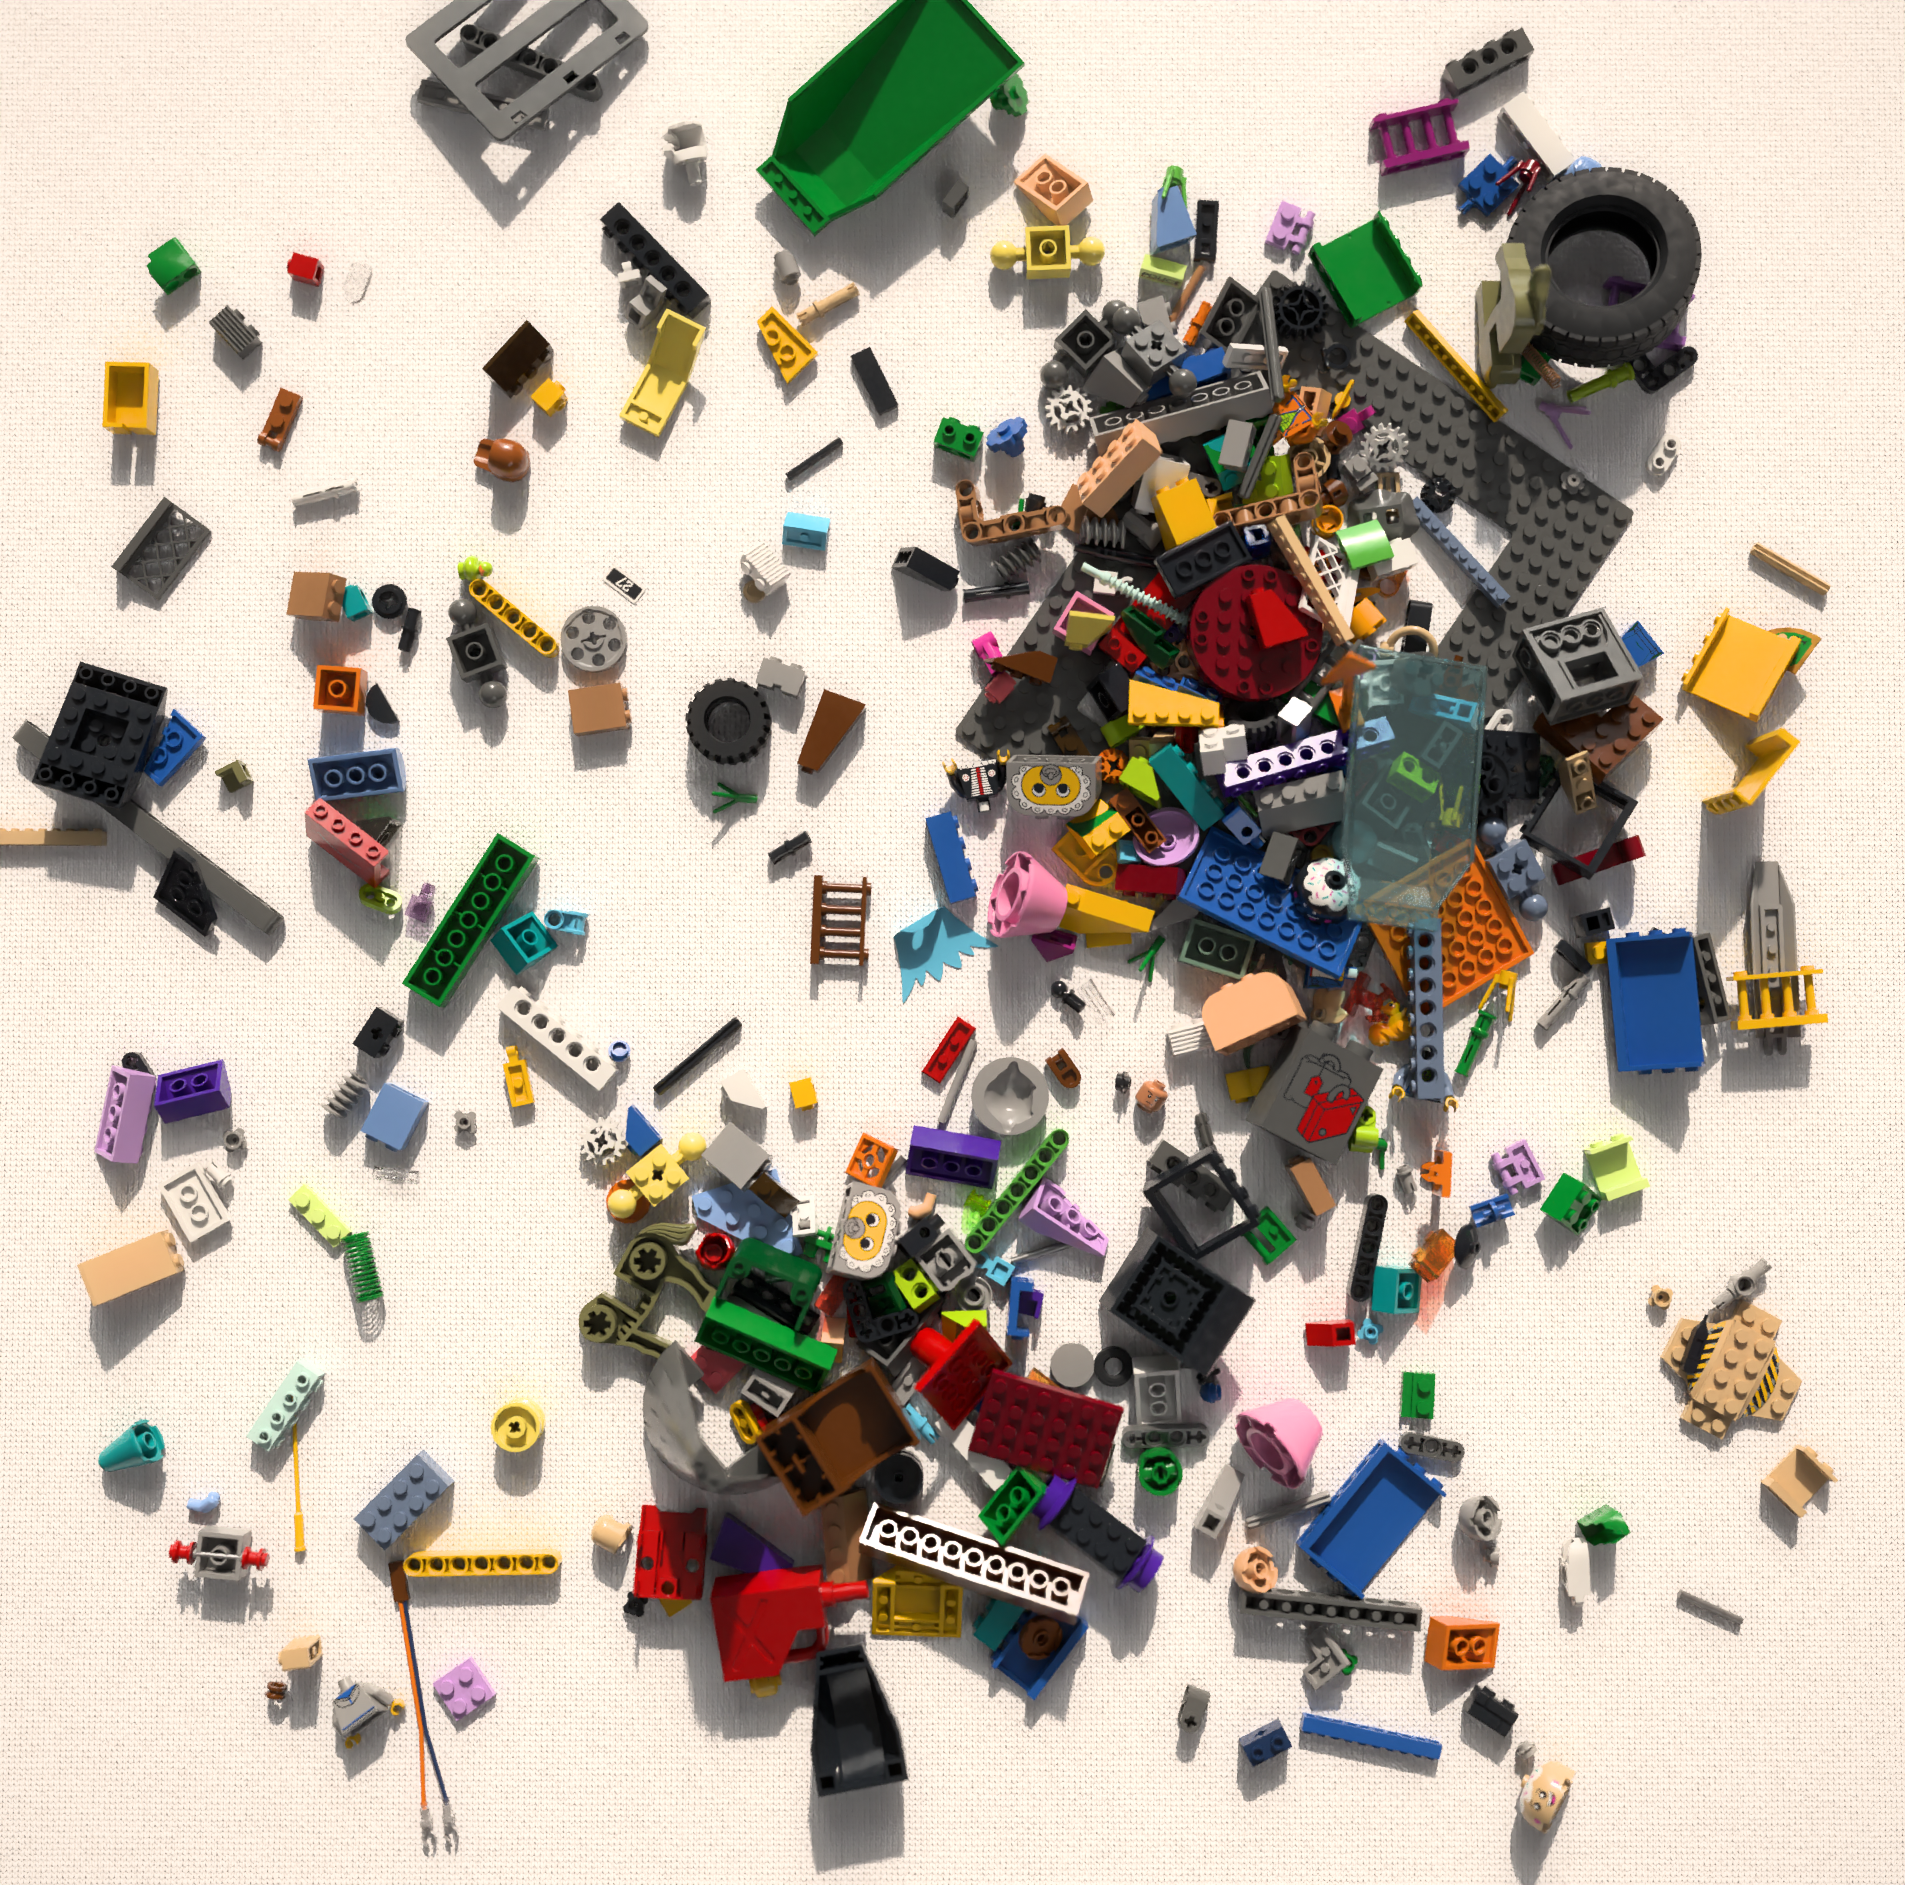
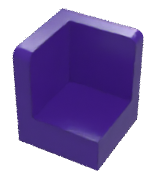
(1030, 1303)

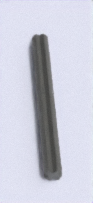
(1271, 345)

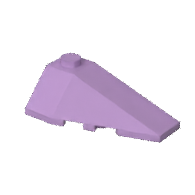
(1054, 1216)

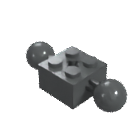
(1154, 352)
(1081, 358)
(464, 646)

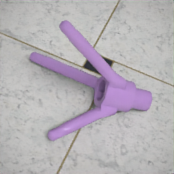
(1554, 411)

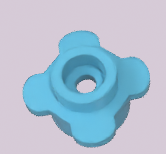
(1367, 1325)

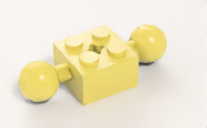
(1052, 265)
(624, 1202)

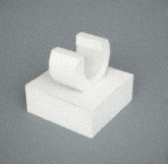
(630, 277)

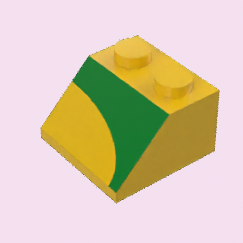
(1098, 828)

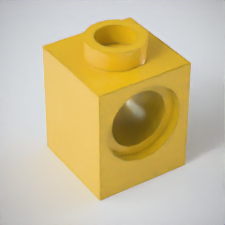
(804, 1094)

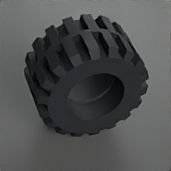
(1258, 719)

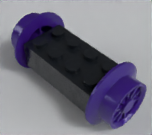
(1097, 1534)

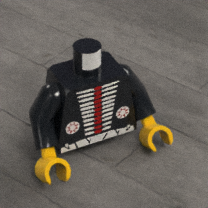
(978, 780)

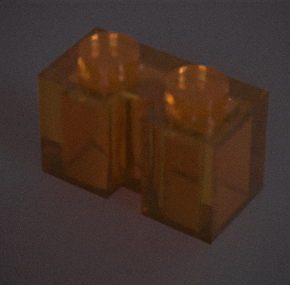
(1433, 1256)

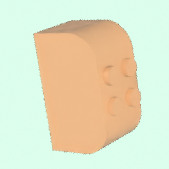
(1250, 1011)

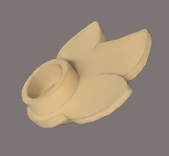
(1330, 1003)

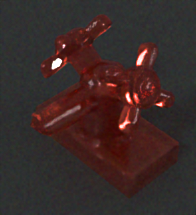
(1361, 996)

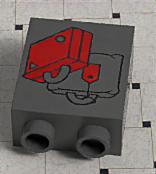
(1315, 1091)

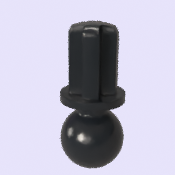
(1060, 990)

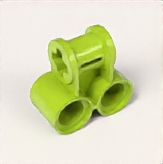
(1365, 1134)

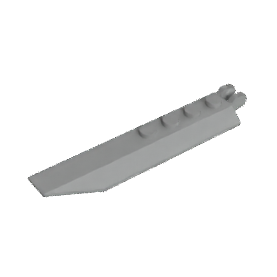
(1773, 948)

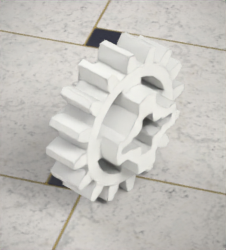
(1060, 406)
(1377, 441)
(605, 1131)

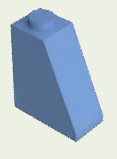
(1170, 222)

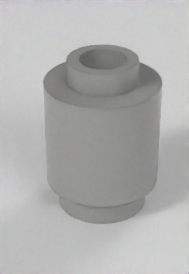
(786, 267)

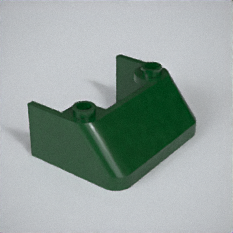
(779, 1263)

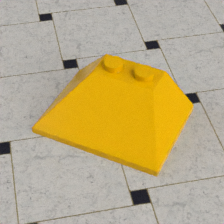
(915, 1605)

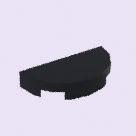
(379, 706)

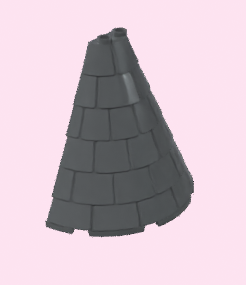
(677, 1438)

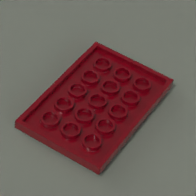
(1045, 1428)

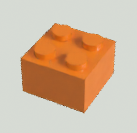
(340, 690)

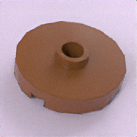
(1040, 1646)

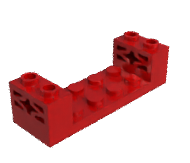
(1118, 641)

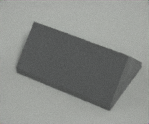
(1229, 316)

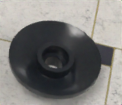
(1466, 1246)

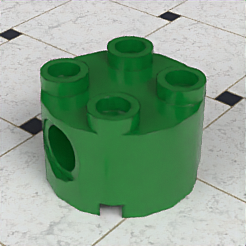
(1159, 1471)

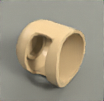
(610, 1533)

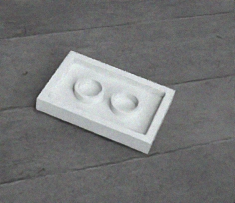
(194, 1202)

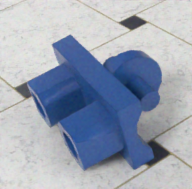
(1491, 1210)

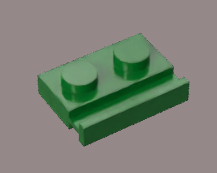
(1417, 1395)

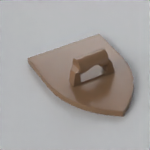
(1077, 511)

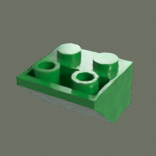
(1571, 1204)

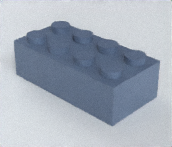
(403, 1499)

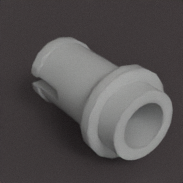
(1406, 1178)

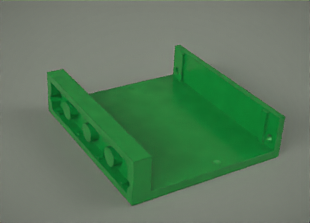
(1366, 271)

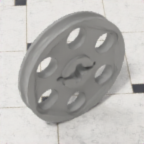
(585, 633)

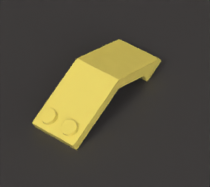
(665, 373)

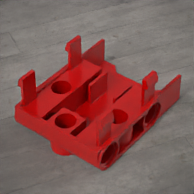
(671, 1542)

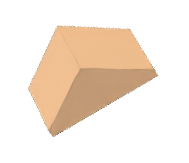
(834, 1335)

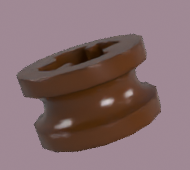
(276, 1690)

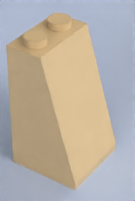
(131, 1267)

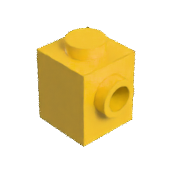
(550, 397)

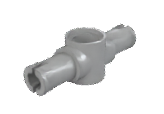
(1751, 1279)

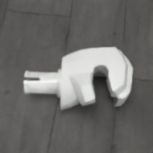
(686, 147)

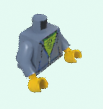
(1401, 1082)

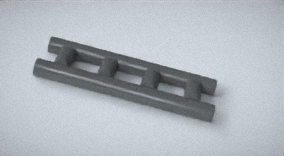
(1323, 657)

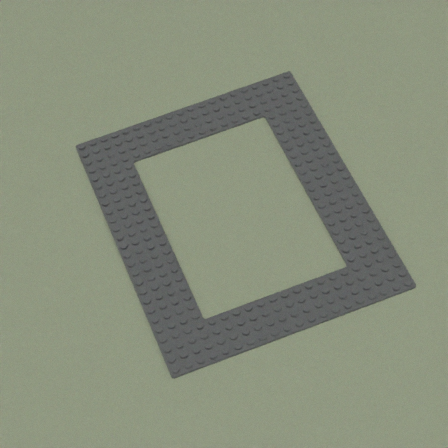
(1494, 470)

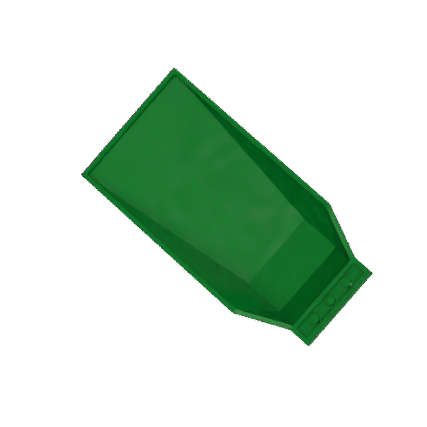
(884, 106)

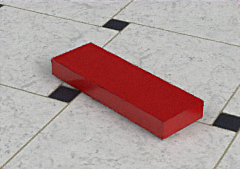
(948, 1050)

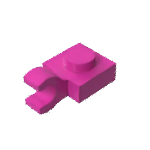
(1355, 420)

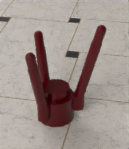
(1527, 174)

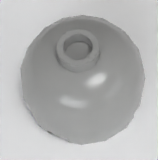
(1480, 1518)

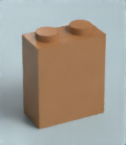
(316, 596)
(599, 709)
(1309, 1184)

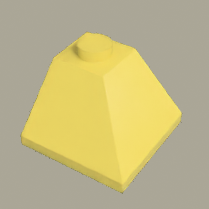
(1086, 628)

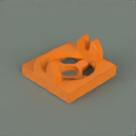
(854, 1165)
(1439, 1173)

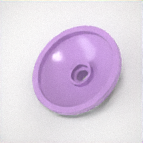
(1178, 829)

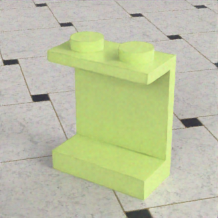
(1615, 1167)

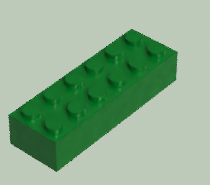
(766, 1345)

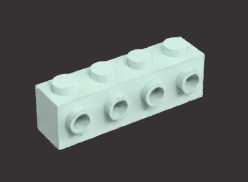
(281, 1411)

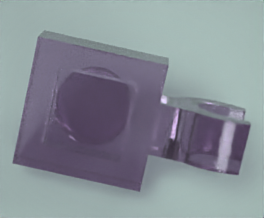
(420, 906)

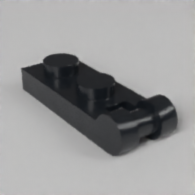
(1206, 229)

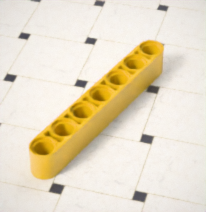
(472, 1565)

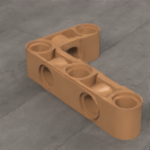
(1293, 506)
(1000, 529)

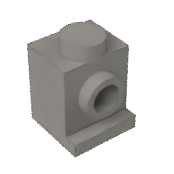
(1355, 470)

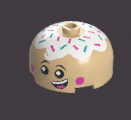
(1545, 1793)

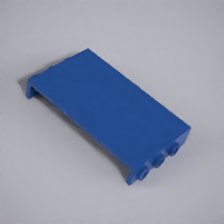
(1655, 1002)
(1369, 1517)

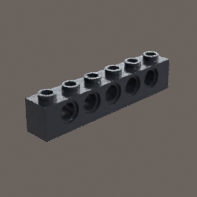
(619, 218)

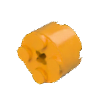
(1364, 619)

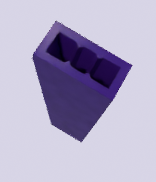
(746, 1549)

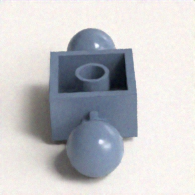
(1520, 859)

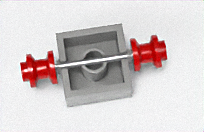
(220, 1553)

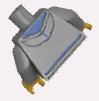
(360, 1706)

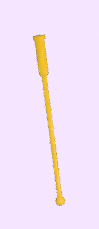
(298, 1516)

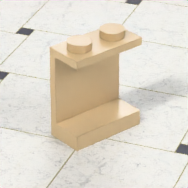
(1798, 1478)

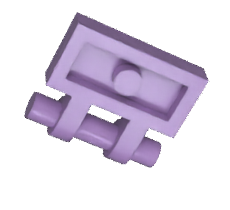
(1283, 225)
(1524, 1164)

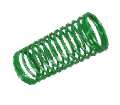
(370, 1295)

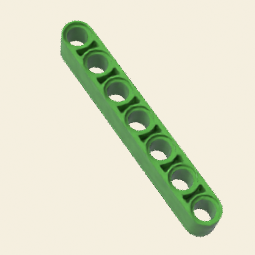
(1014, 1201)

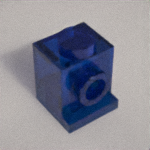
(1257, 541)

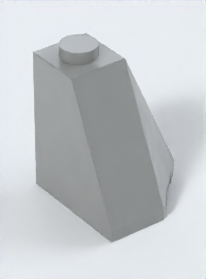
(1117, 381)

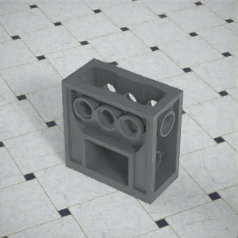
(1575, 655)

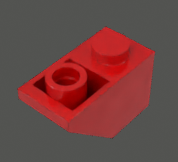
(1330, 1333)

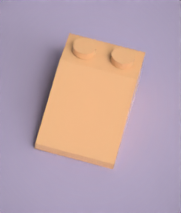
(1055, 190)

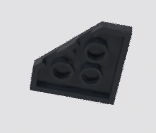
(185, 892)

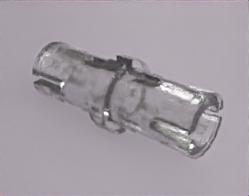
(396, 1175)

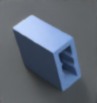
(394, 1117)

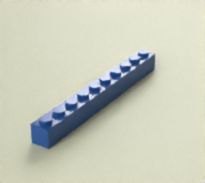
(1370, 1735)

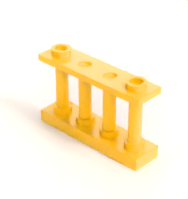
(1767, 1018)

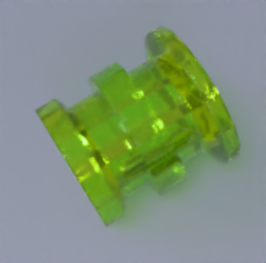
(977, 1203)

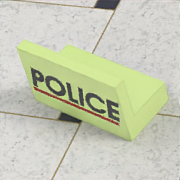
(1162, 271)

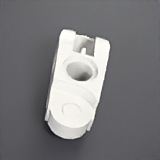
(1575, 1570)

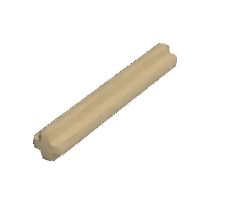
(1790, 569)

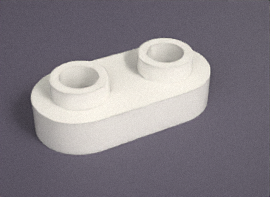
(1663, 454)
(1509, 720)

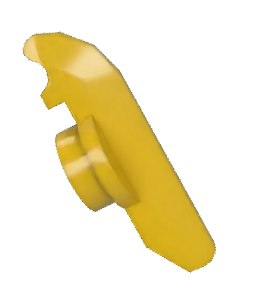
(1342, 399)

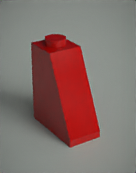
(1272, 620)

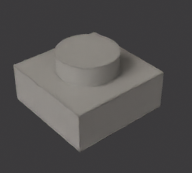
(1365, 485)

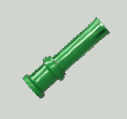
(1479, 1033)

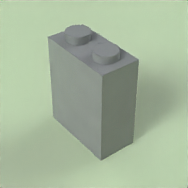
(737, 1157)

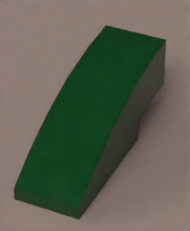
(1149, 637)

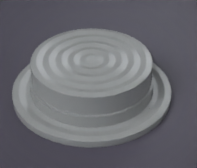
(1010, 1096)

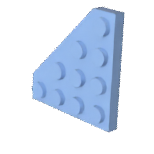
(747, 1216)

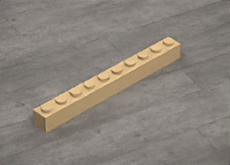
(1310, 580)
(53, 838)

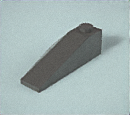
(894, 1351)

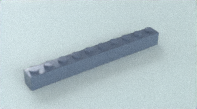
(1460, 554)

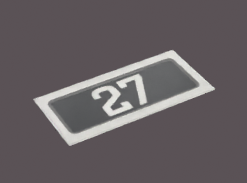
(624, 583)

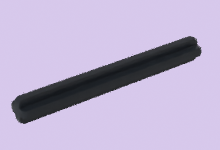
(697, 1056)

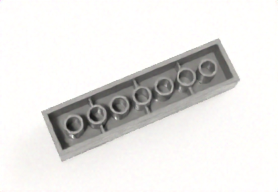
(1178, 417)

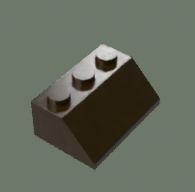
(518, 360)

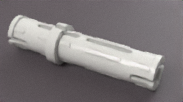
(334, 489)

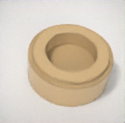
(751, 592)

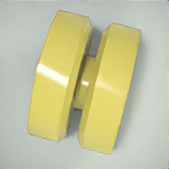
(531, 1427)

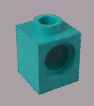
(355, 603)

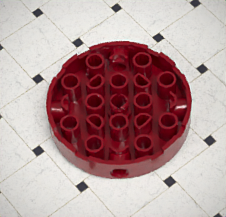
(1225, 651)

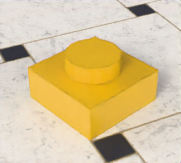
(1596, 952)

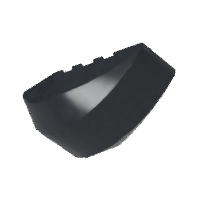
(853, 1725)

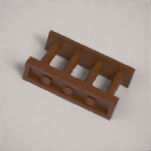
(821, 931)

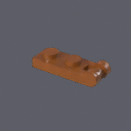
(280, 419)

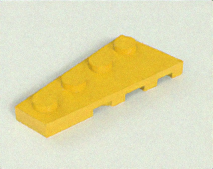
(1164, 707)

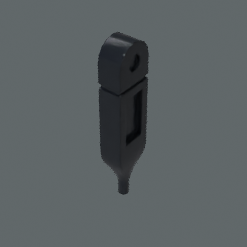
(1695, 1347)

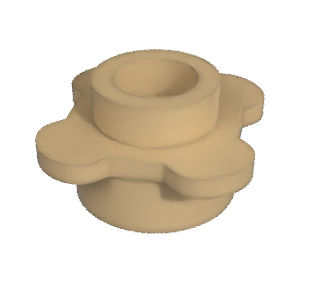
(1666, 1295)

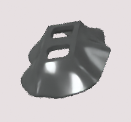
(1381, 501)

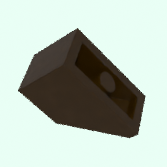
(774, 1194)

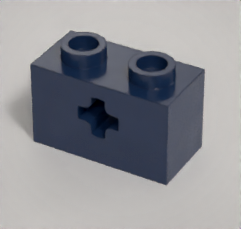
(1265, 1742)

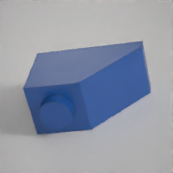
(640, 1133)

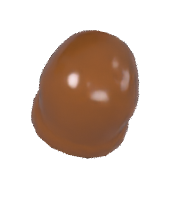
(503, 458)

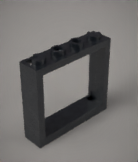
(1604, 791)
(1173, 1223)

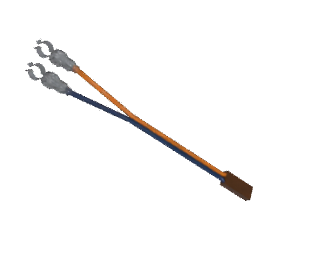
(401, 1593)

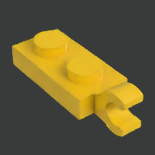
(518, 1078)

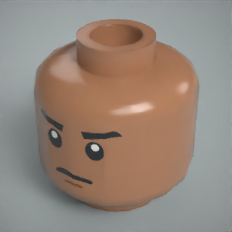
(1151, 1096)

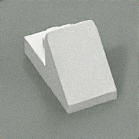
(805, 1217)

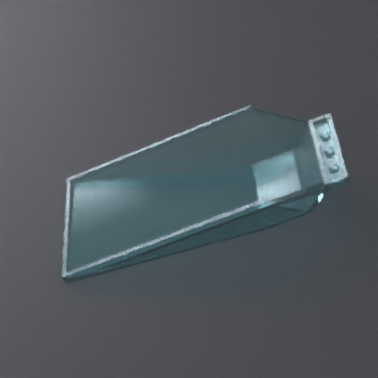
(1411, 785)

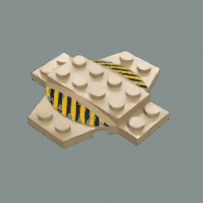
(1736, 1370)

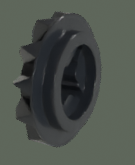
(1444, 486)
(386, 592)

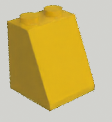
(1181, 513)

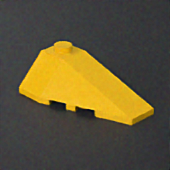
(1099, 913)

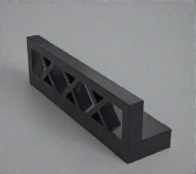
(773, 1307)

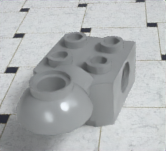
(954, 1269)

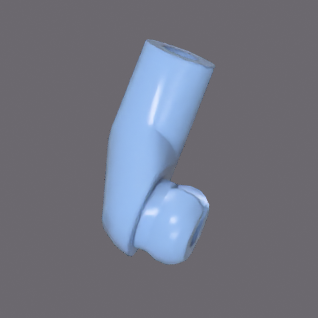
(204, 1505)

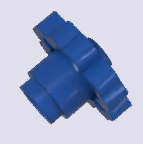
(1008, 437)

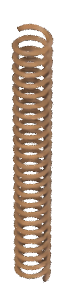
(1554, 374)

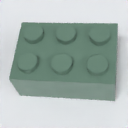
(1216, 949)

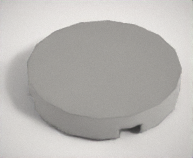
(1072, 1364)

